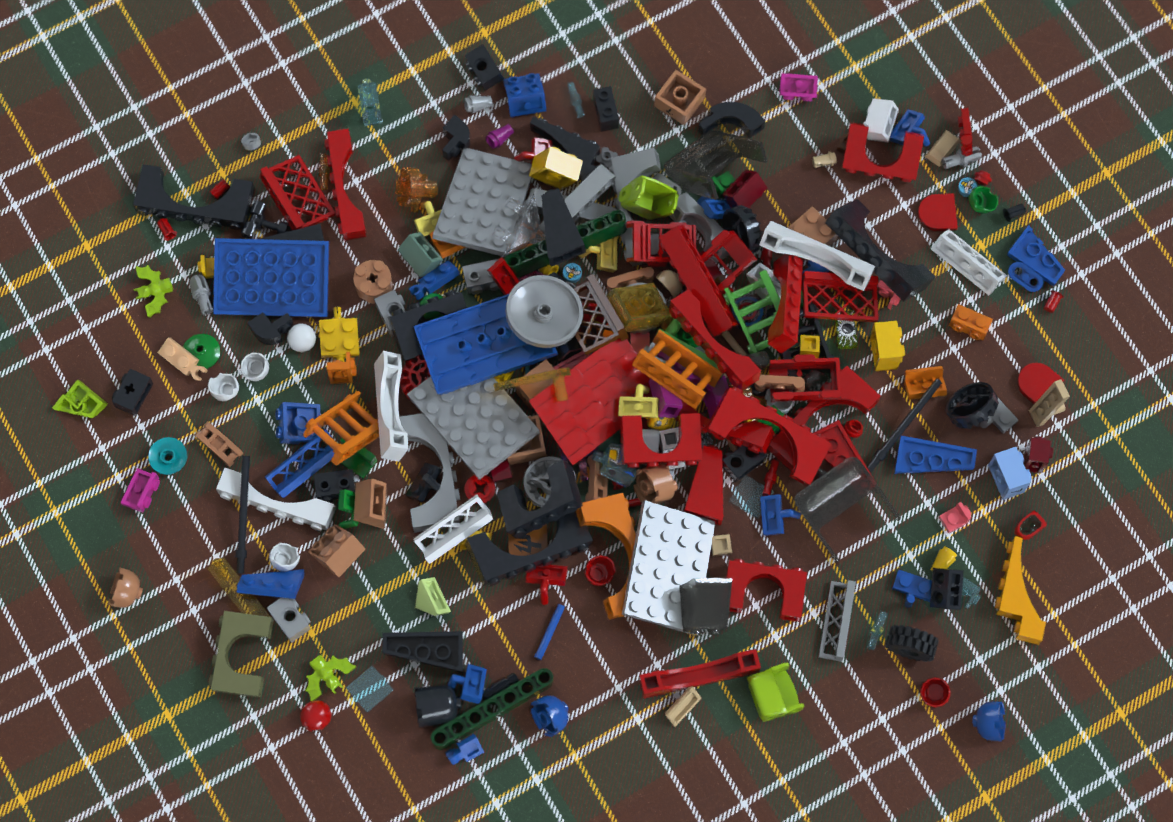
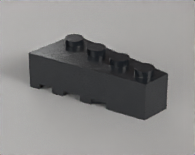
(428, 648)

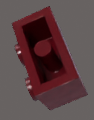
(745, 189)
(1037, 454)

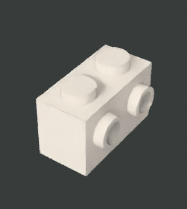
(881, 119)

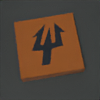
(530, 544)

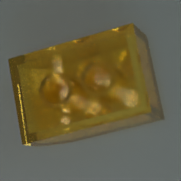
(639, 306)

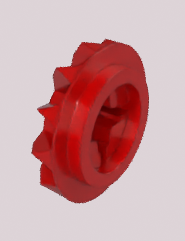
(489, 490)

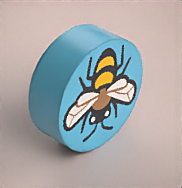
(966, 185)
(572, 272)

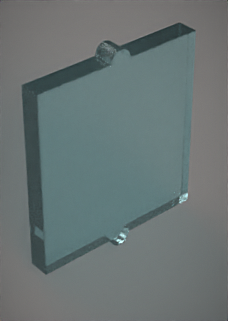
(748, 496)
(369, 689)

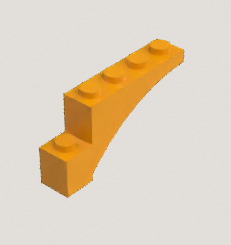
(1014, 600)

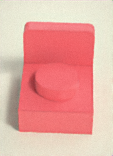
(886, 292)
(955, 517)

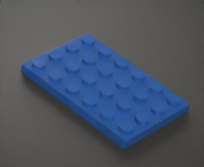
(271, 277)

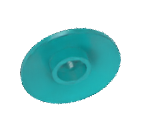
(164, 448)

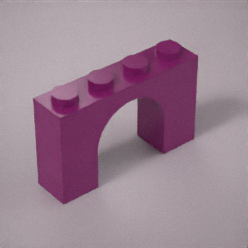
(670, 405)

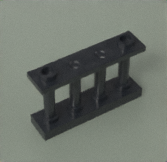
(814, 327)

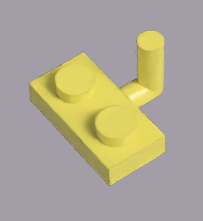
(428, 222)
(606, 255)
(639, 405)

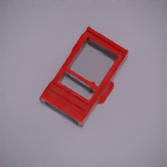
(642, 241)
(737, 251)
(806, 362)

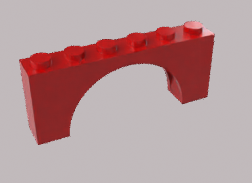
(854, 394)
(807, 447)

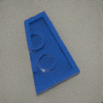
(1033, 253)
(272, 583)

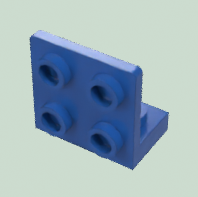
(525, 95)

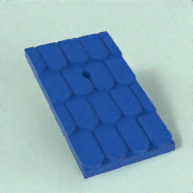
(474, 346)

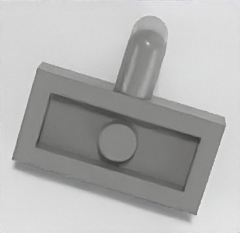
(1002, 419)

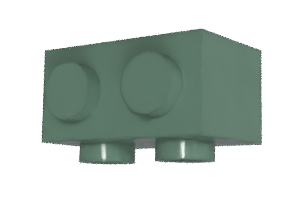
(419, 254)

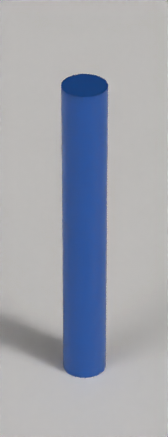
(549, 632)

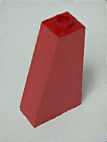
(707, 487)

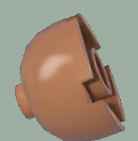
(125, 589)

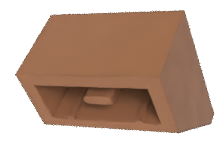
(371, 503)
(336, 550)

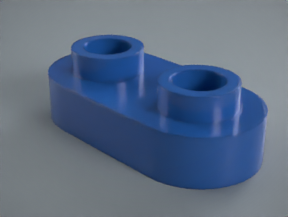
(1026, 276)

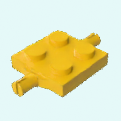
(338, 336)

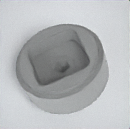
(251, 141)

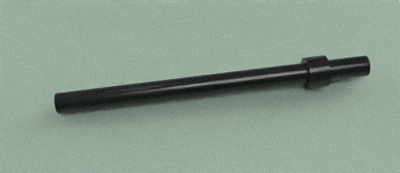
(881, 453)
(241, 553)

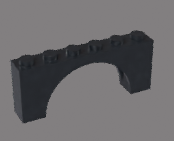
(229, 211)
(901, 278)
(495, 564)

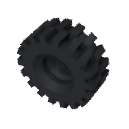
(912, 643)

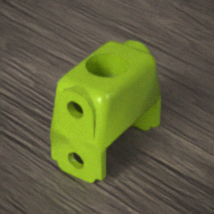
(648, 198)
(774, 693)

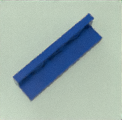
(304, 471)

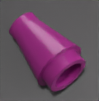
(499, 136)

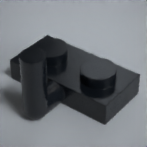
(424, 482)

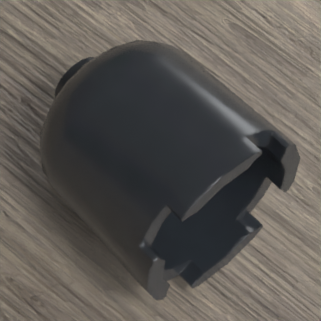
(436, 705)

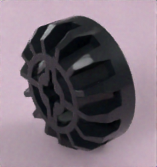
(744, 224)
(972, 405)

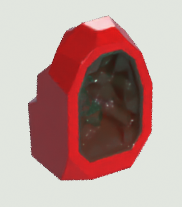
(1030, 526)

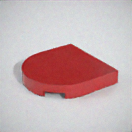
(938, 212)
(1035, 380)

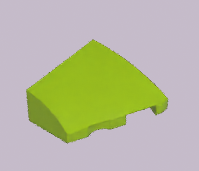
(80, 401)

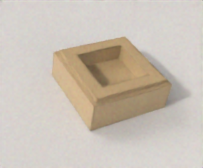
(721, 545)

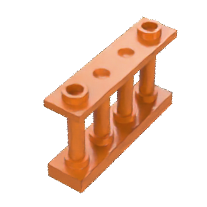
(670, 379)
(353, 443)

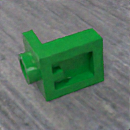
(722, 183)

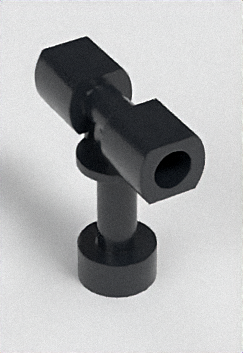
(258, 221)

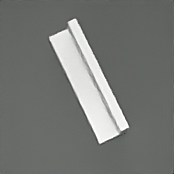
(968, 261)
(458, 533)

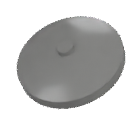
(544, 311)

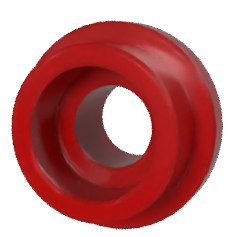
(982, 177)
(853, 428)

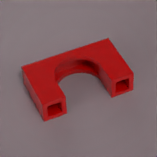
(904, 166)
(636, 451)
(791, 583)

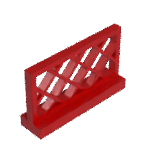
(281, 198)
(831, 280)

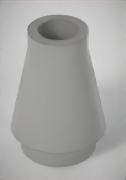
(477, 103)

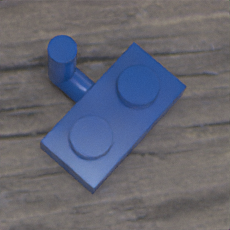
(909, 122)
(713, 208)
(773, 514)
(913, 586)
(472, 683)

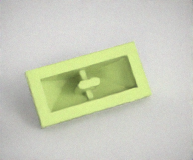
(431, 598)

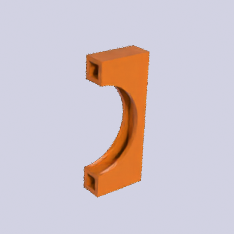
(612, 515)

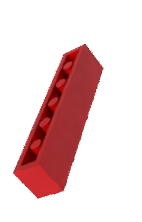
(698, 280)

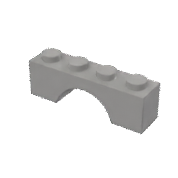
(692, 213)

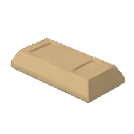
(942, 148)
(682, 706)

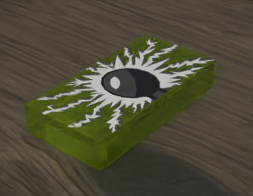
(846, 333)

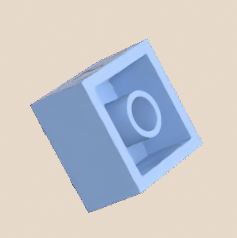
(1009, 473)

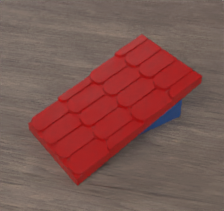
(593, 399)

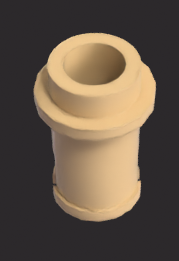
(823, 160)

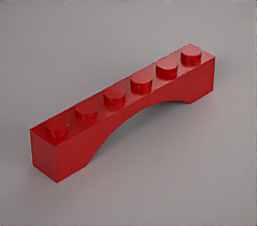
(352, 219)
(784, 329)
(738, 368)
(749, 434)
(679, 679)

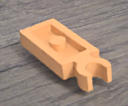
(181, 358)

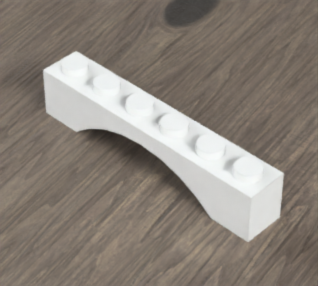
(848, 268)
(391, 433)
(312, 512)

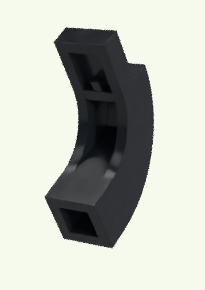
(732, 113)

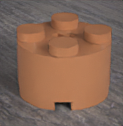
(372, 271)
(655, 484)

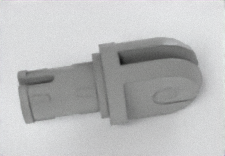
(959, 159)
(201, 293)

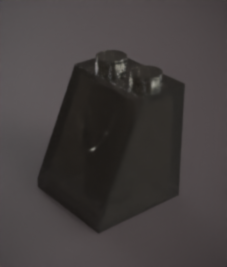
(705, 605)

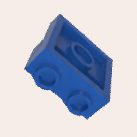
(292, 421)

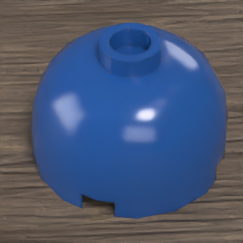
(550, 714)
(990, 721)

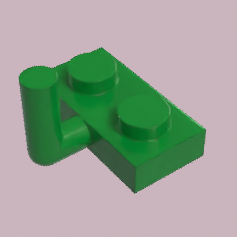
(347, 504)

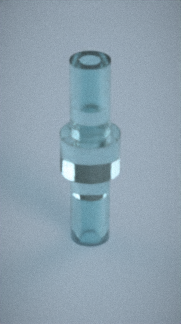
(575, 99)
(877, 630)

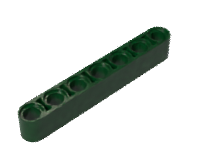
(591, 232)
(486, 717)

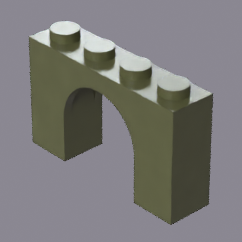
(233, 627)

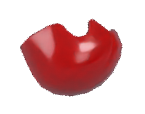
(600, 570)
(935, 692)
(315, 715)

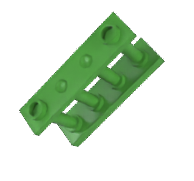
(772, 299)

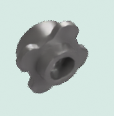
(606, 152)

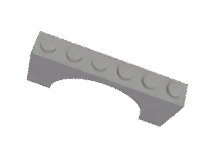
(626, 169)
(445, 500)

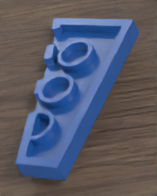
(929, 456)

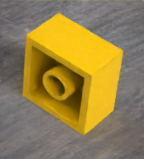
(556, 168)
(886, 345)

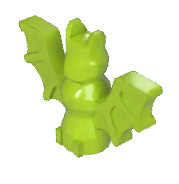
(156, 288)
(324, 672)

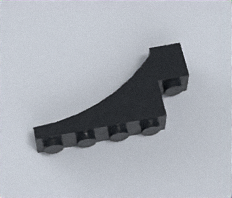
(569, 143)

